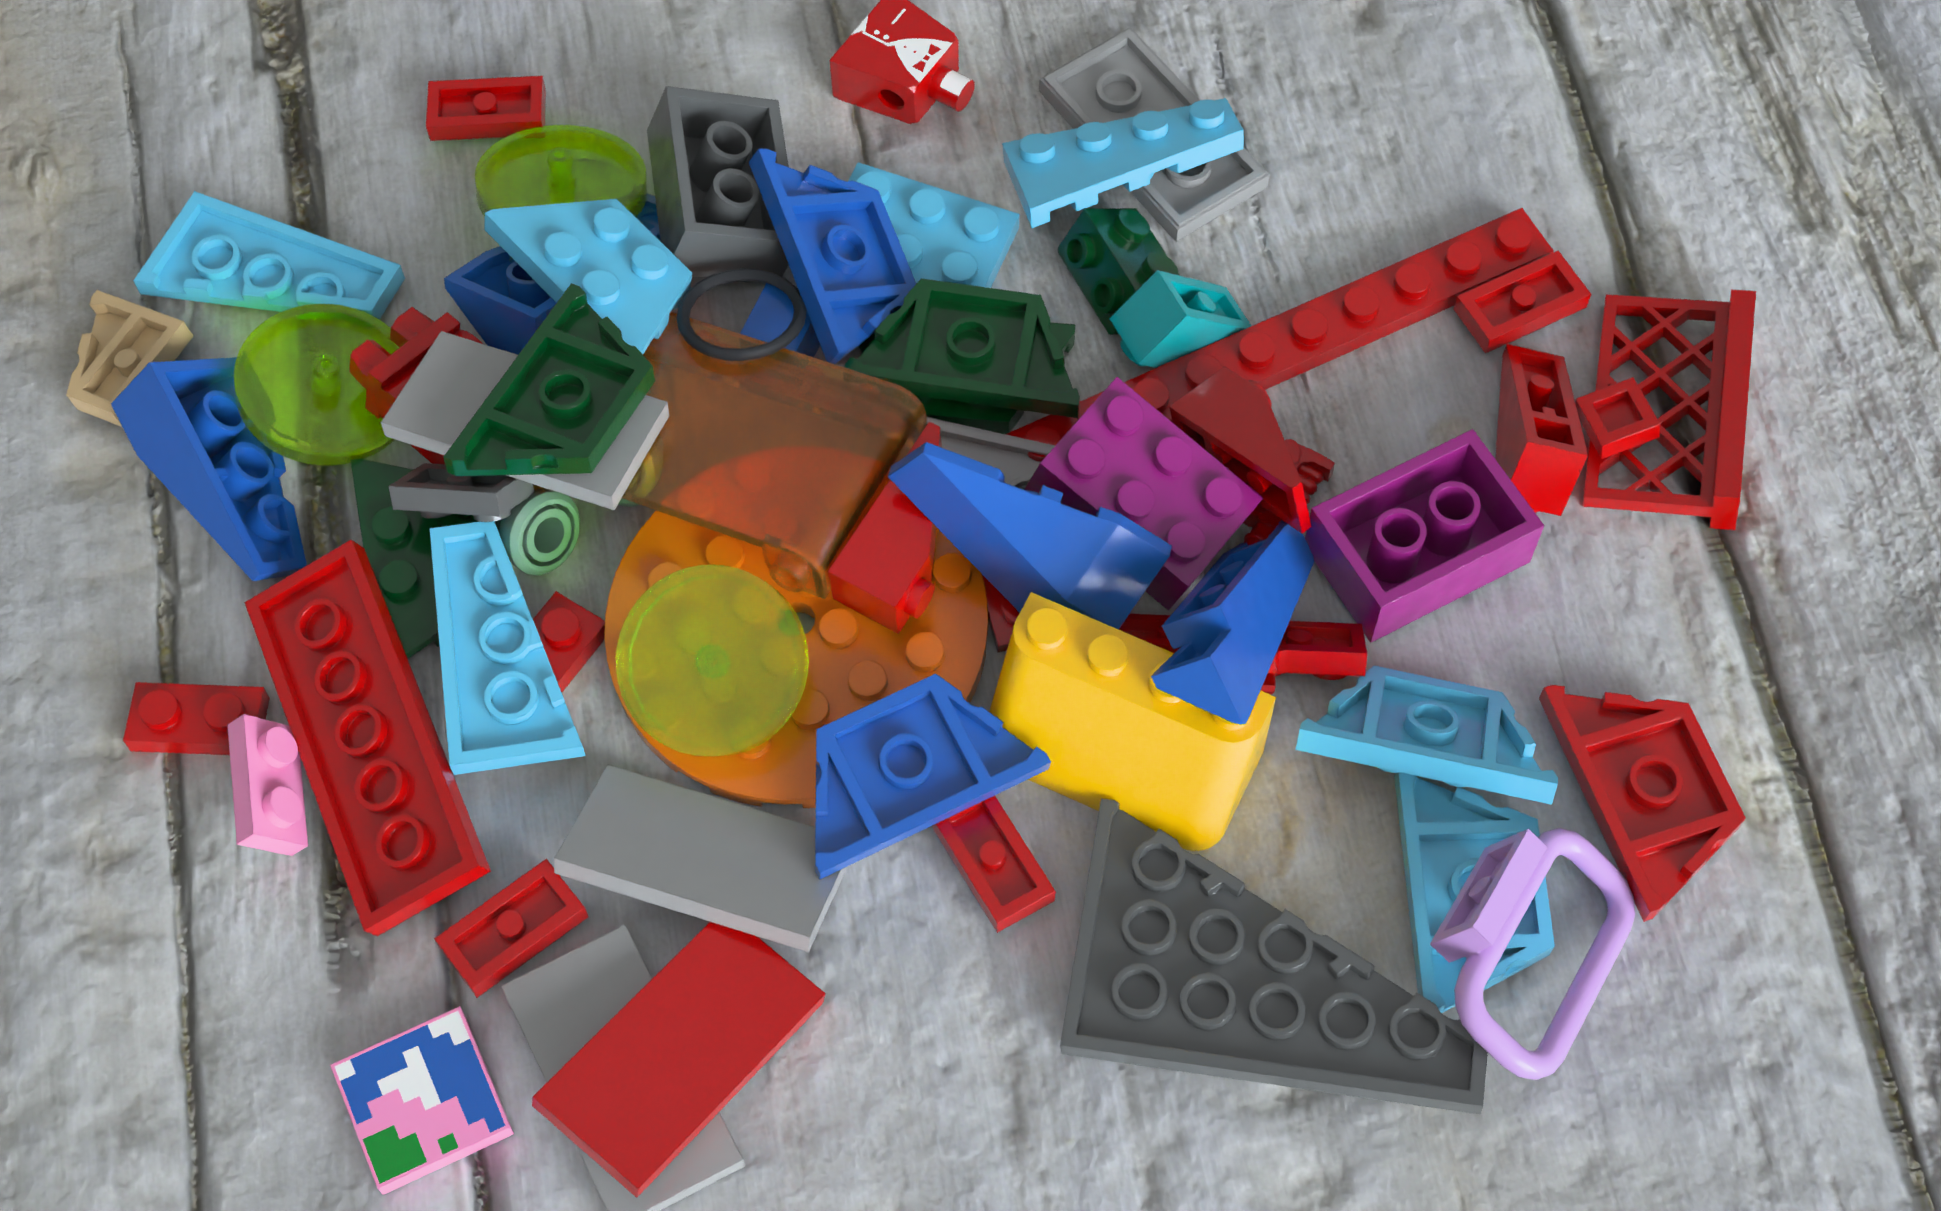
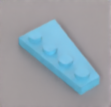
(260, 263)
(494, 668)

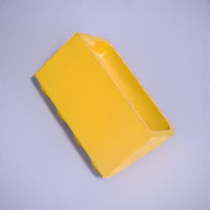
(1113, 735)

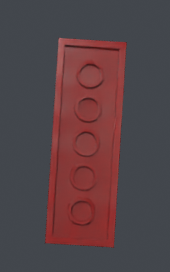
(366, 739)

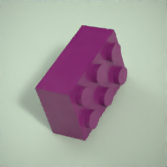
(1155, 475)
(1422, 535)

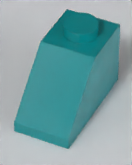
(1174, 318)

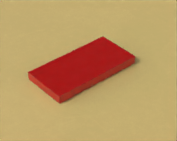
(677, 1053)

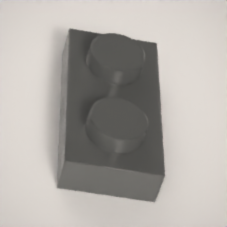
(442, 494)

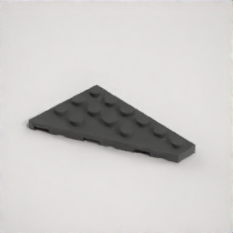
(1219, 983)

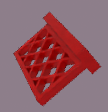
(1722, 422)

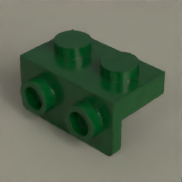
(1112, 257)

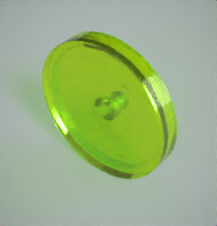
(560, 167)
(299, 388)
(712, 661)

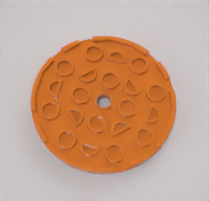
(848, 654)

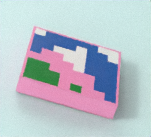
(421, 1100)

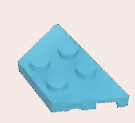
(604, 253)
(1432, 733)
(1440, 847)

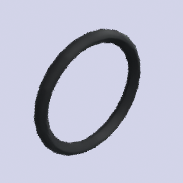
(743, 354)

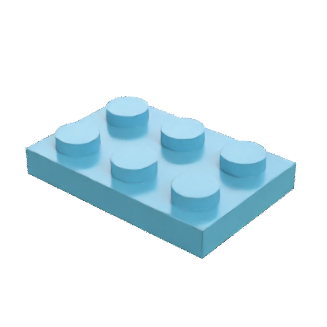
(943, 231)

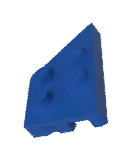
(836, 249)
(909, 768)

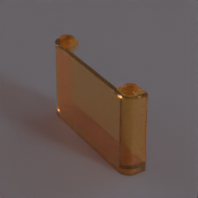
(772, 449)

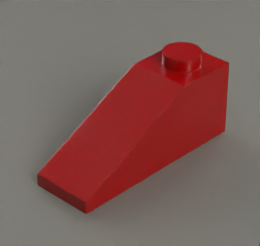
(1539, 428)
(1240, 430)
(889, 557)

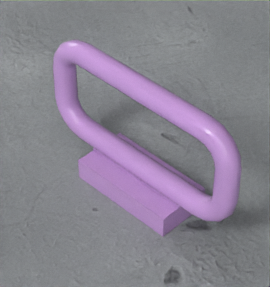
(1488, 916)

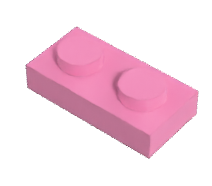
(267, 786)

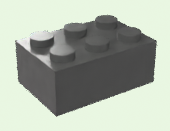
(704, 181)

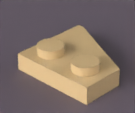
(118, 349)

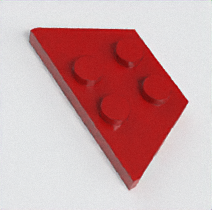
(1647, 786)

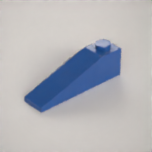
(504, 298)
(197, 445)
(1031, 539)

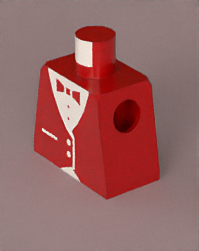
(900, 64)

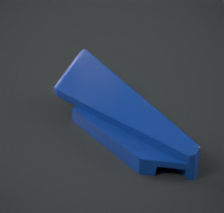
(1235, 624)

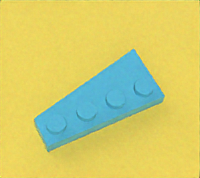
(1126, 152)

